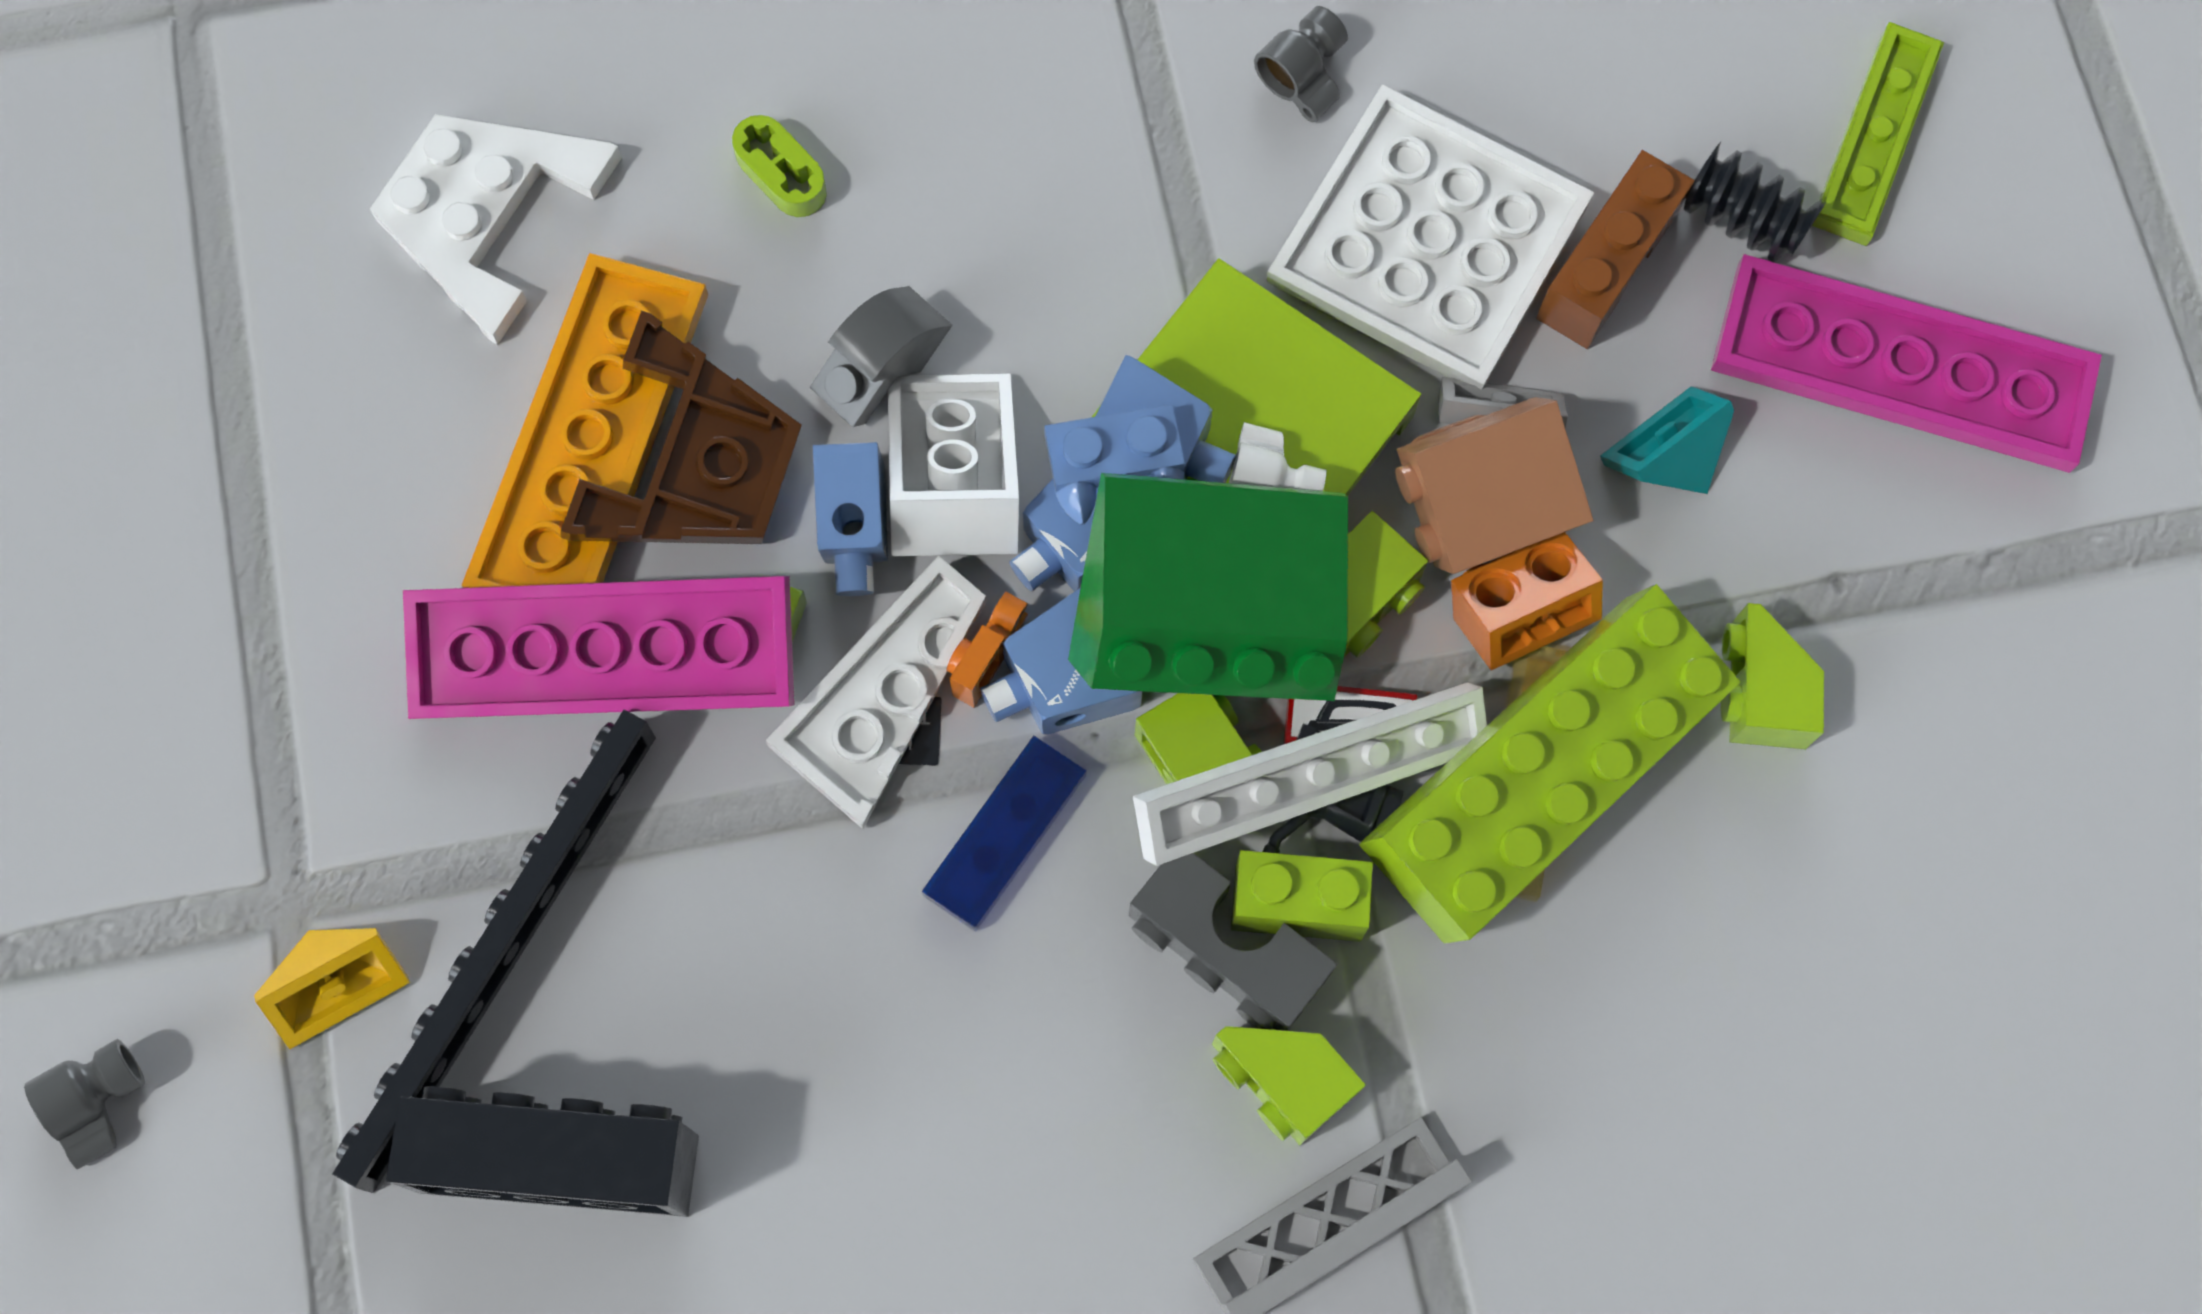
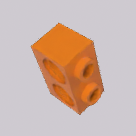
(1526, 599)

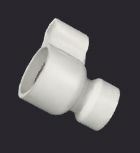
(1262, 462)

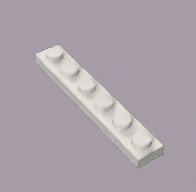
(1307, 774)

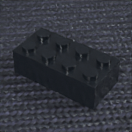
(543, 1154)

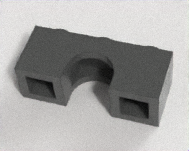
(1268, 982)

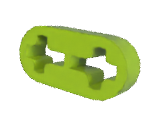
(770, 174)

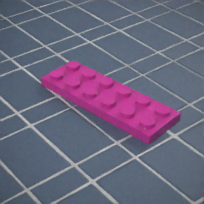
(1907, 363)
(599, 647)

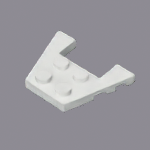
(462, 191)

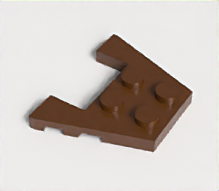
(715, 467)

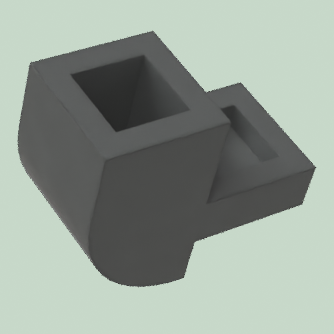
(875, 345)

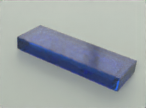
(1004, 833)

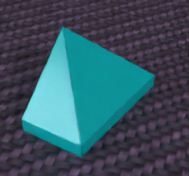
(1677, 443)

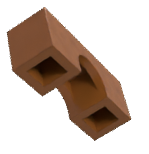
(1614, 249)

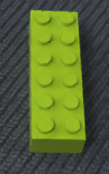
(1549, 765)

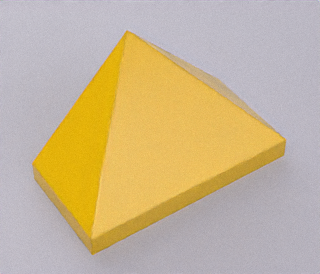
(327, 981)

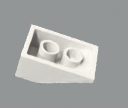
(952, 465)

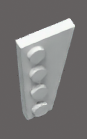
(872, 702)

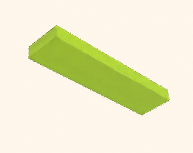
(1878, 133)

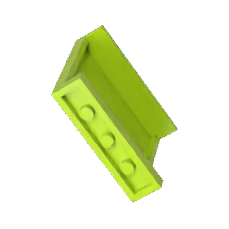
(1281, 372)

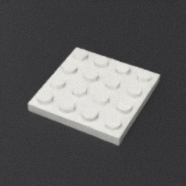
(1429, 238)

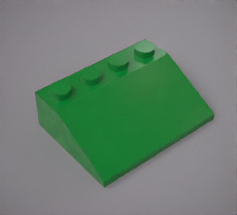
(1213, 589)

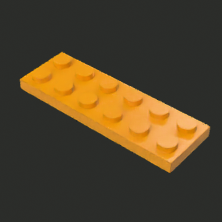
(583, 424)

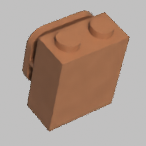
(1492, 484)

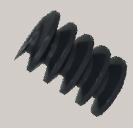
(1751, 205)

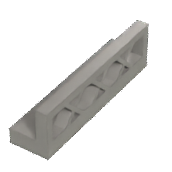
(1346, 1244)

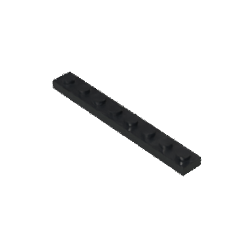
(511, 924)

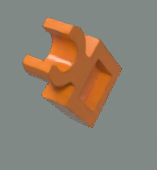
(978, 660)

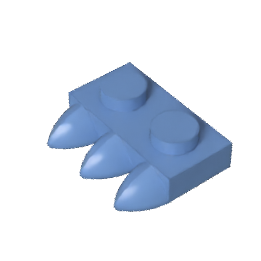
(1118, 443)

